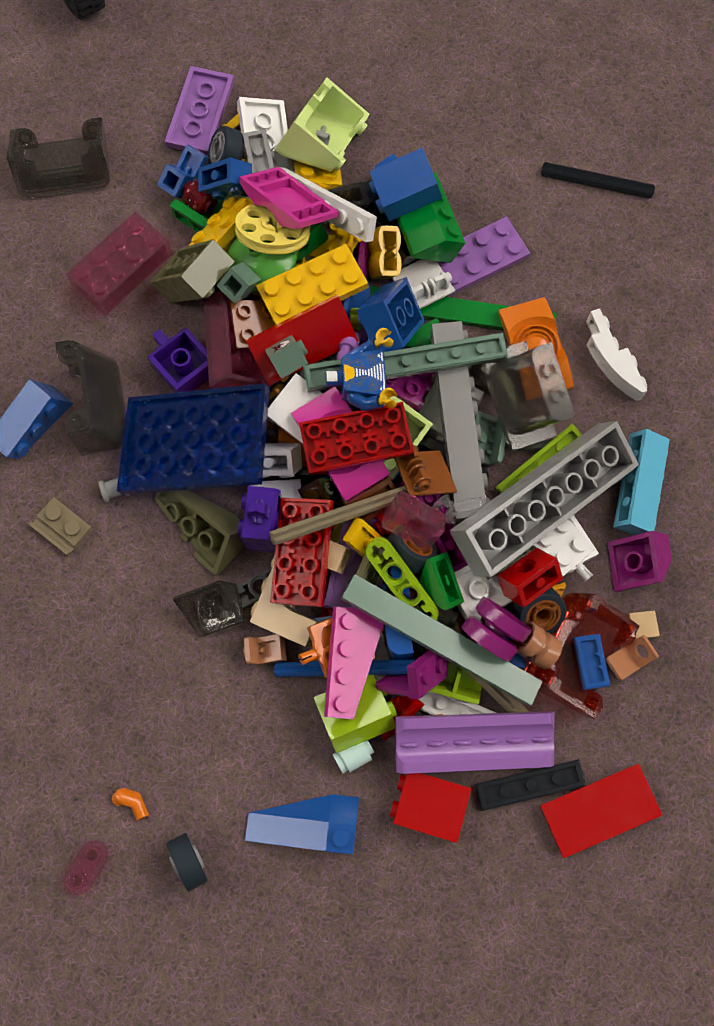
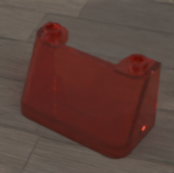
(585, 616)

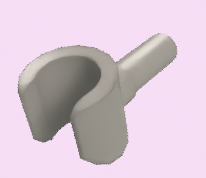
(322, 135)

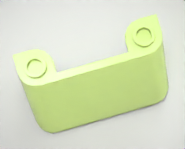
(340, 116)

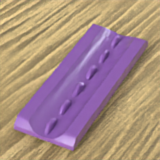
(474, 742)

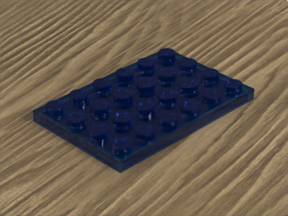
(194, 440)

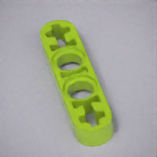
(407, 579)

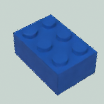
(392, 308)

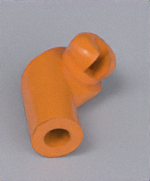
(131, 799)

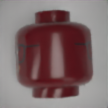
(198, 201)

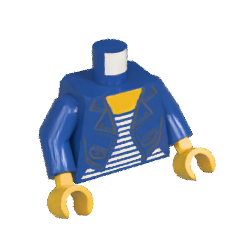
(364, 376)

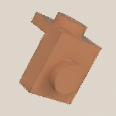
(265, 650)

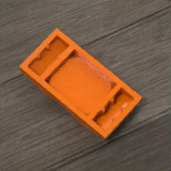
(536, 326)

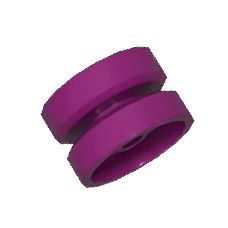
(494, 632)

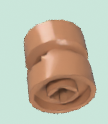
(539, 647)

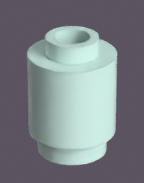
(354, 757)

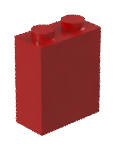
(430, 805)

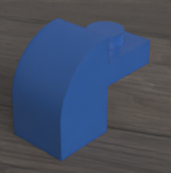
(176, 176)

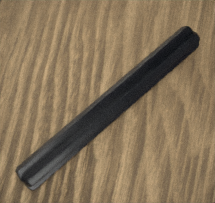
(598, 180)

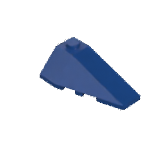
(314, 824)

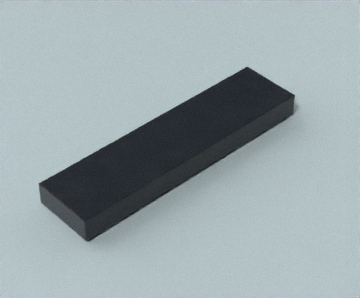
(530, 785)

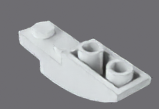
(616, 364)

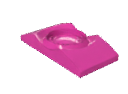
(286, 198)
(348, 480)

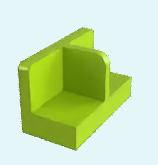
(459, 685)

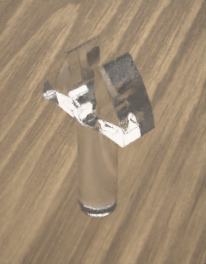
(457, 507)

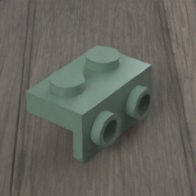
(491, 440)

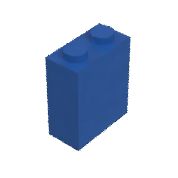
(404, 185)

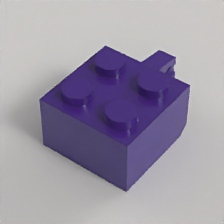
(180, 360)
(260, 517)

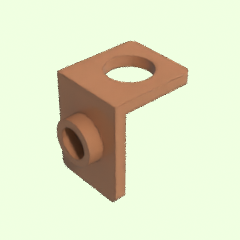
(628, 660)

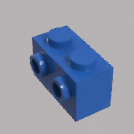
(223, 177)

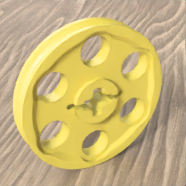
(264, 231)

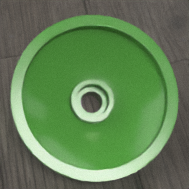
(262, 264)

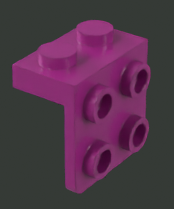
(412, 388)
(422, 676)

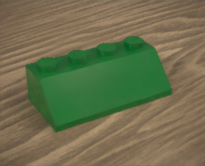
(432, 230)

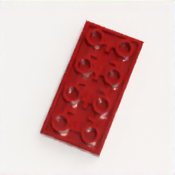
(319, 329)
(356, 438)
(301, 562)
(600, 810)

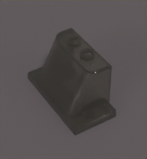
(528, 394)

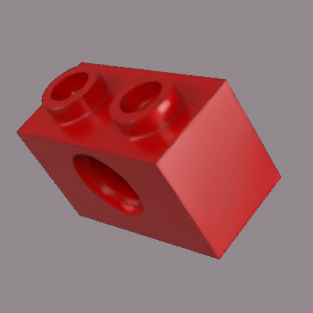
(530, 577)

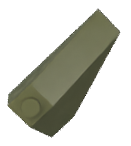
(205, 525)

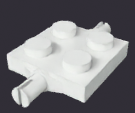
(569, 547)

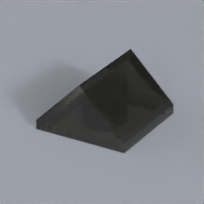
(211, 607)

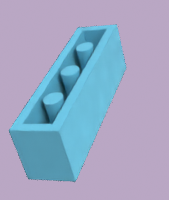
(642, 486)

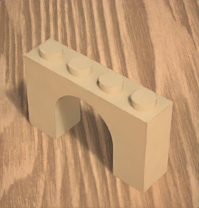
(283, 618)

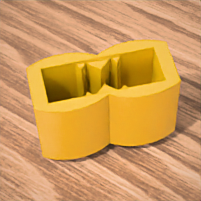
(385, 258)

